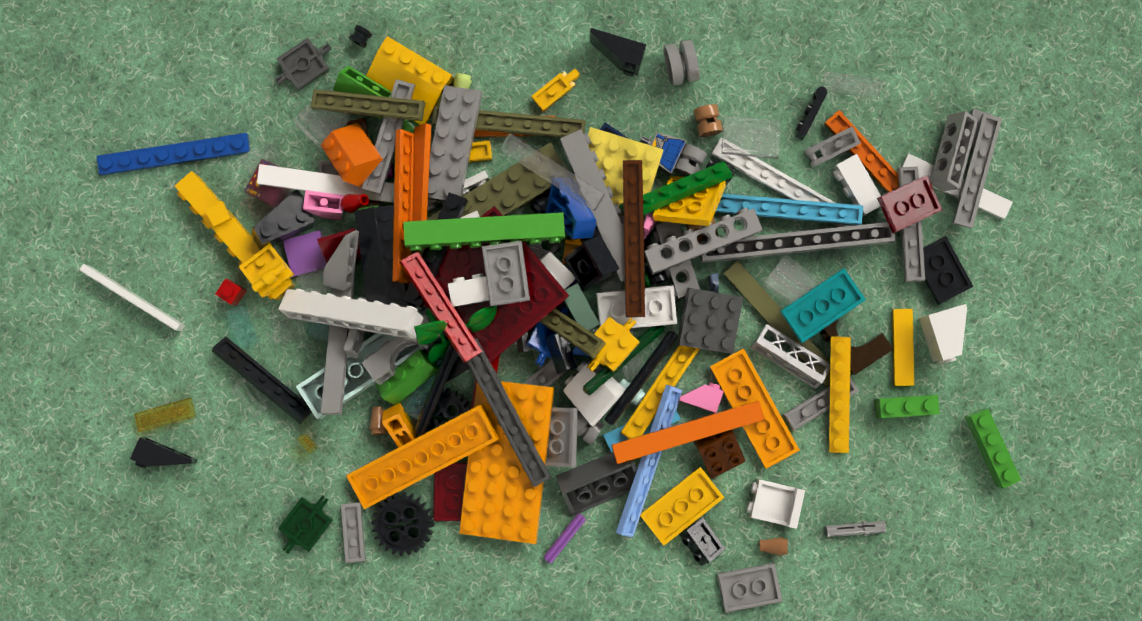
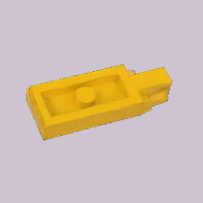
(555, 89)

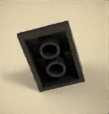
(622, 52)

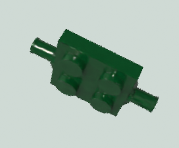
(305, 524)

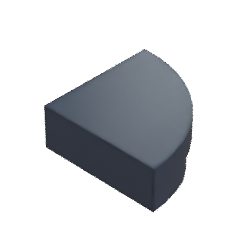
(714, 283)

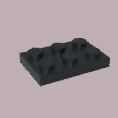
(944, 271)

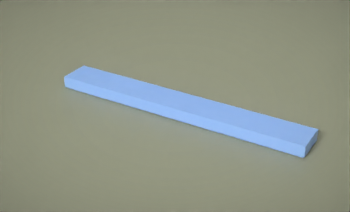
(647, 465)

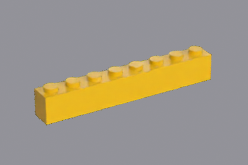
(232, 232)

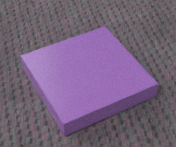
(304, 252)

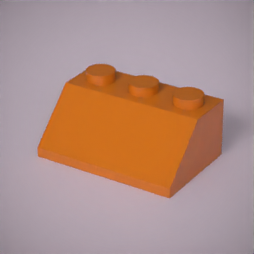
(351, 153)

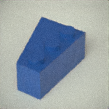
(578, 218)

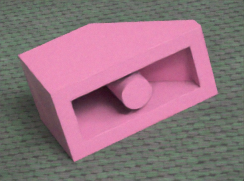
(323, 204)
(704, 397)

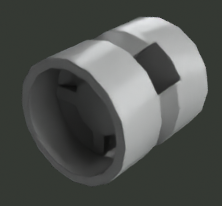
(692, 155)
(588, 432)

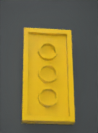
(682, 506)

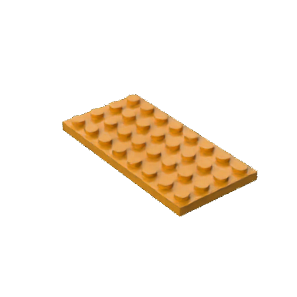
(497, 491)

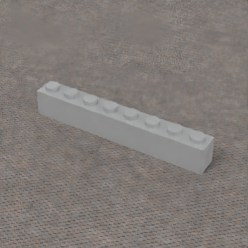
(607, 214)

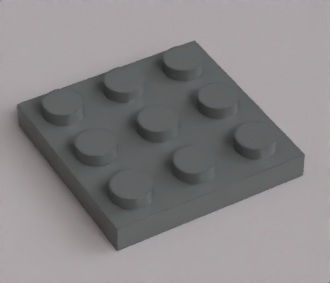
(710, 320)

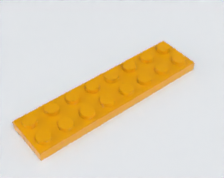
(422, 456)

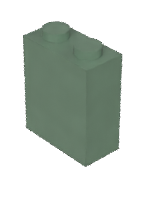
(580, 309)

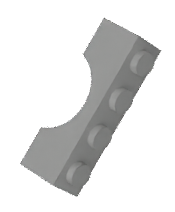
(382, 363)

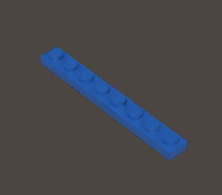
(173, 154)

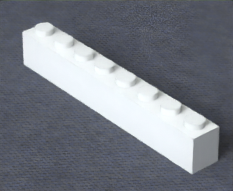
(351, 313)

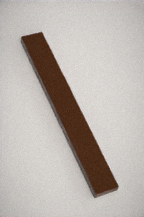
(633, 238)

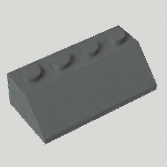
(596, 482)

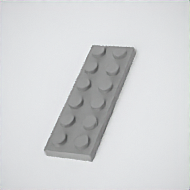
(453, 141)

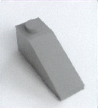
(341, 267)

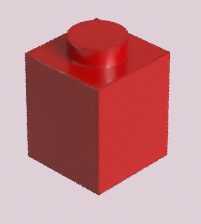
(230, 292)

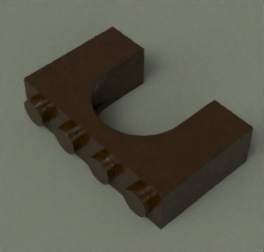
(863, 355)

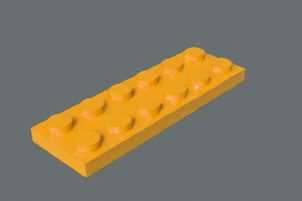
(742, 386)

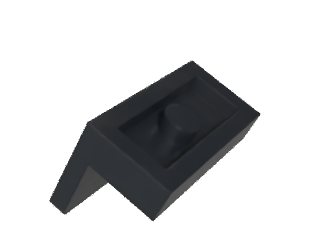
(560, 353)

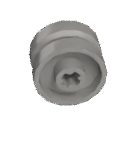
(681, 62)

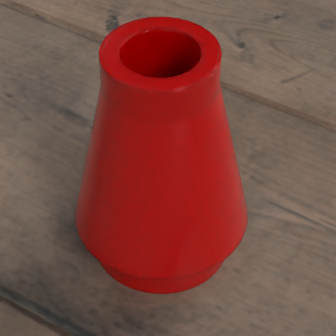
(352, 202)

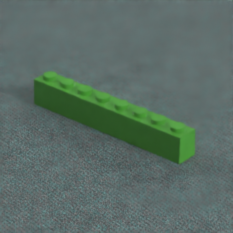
(483, 231)

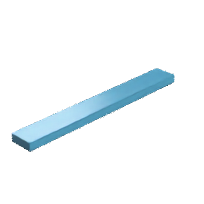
(792, 209)

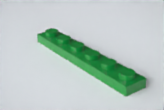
(684, 187)

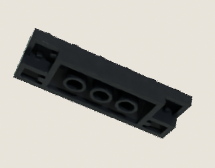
(376, 253)

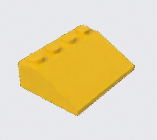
(398, 62)

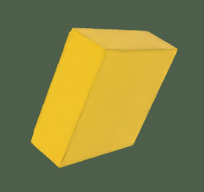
(218, 214)

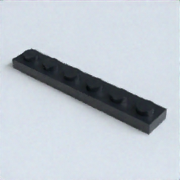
(452, 209)
(262, 379)

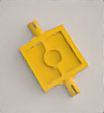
(618, 344)

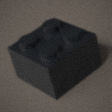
(591, 263)

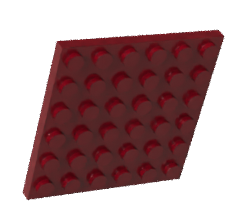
(510, 319)

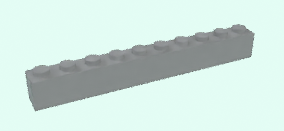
(803, 242)

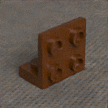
(720, 452)

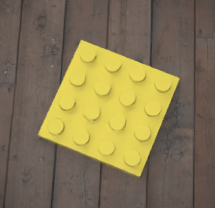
(613, 150)

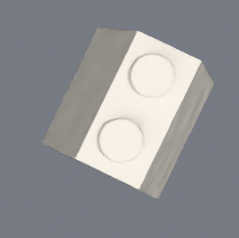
(945, 333)
(596, 404)

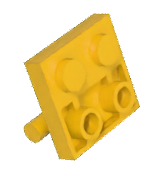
(266, 270)

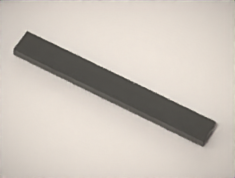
(508, 418)

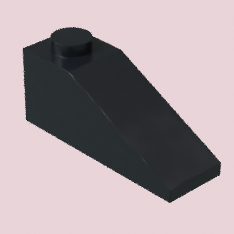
(151, 453)

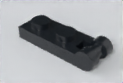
(811, 112)

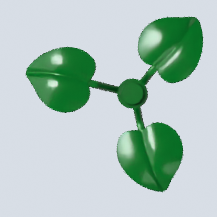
(430, 331)

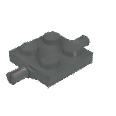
(303, 64)

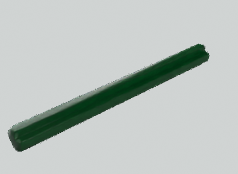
(605, 374)

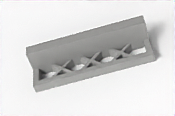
(790, 363)

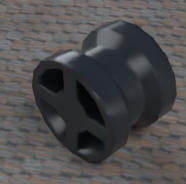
(360, 36)

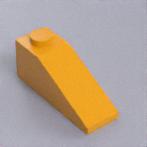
(398, 424)

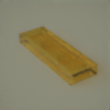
(165, 414)

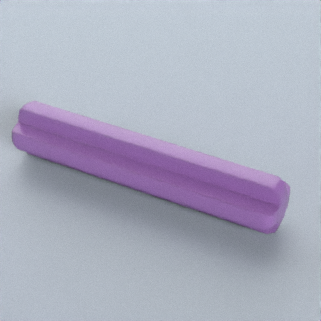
(564, 538)

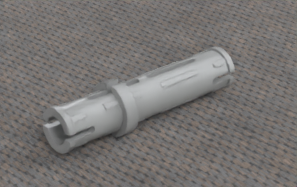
(855, 529)

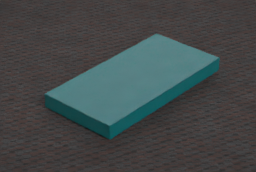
(822, 305)

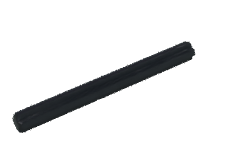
(641, 378)
(436, 390)

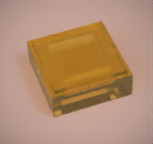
(307, 443)

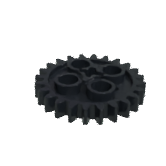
(446, 402)
(398, 506)

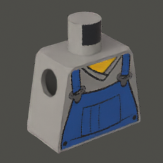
(672, 149)

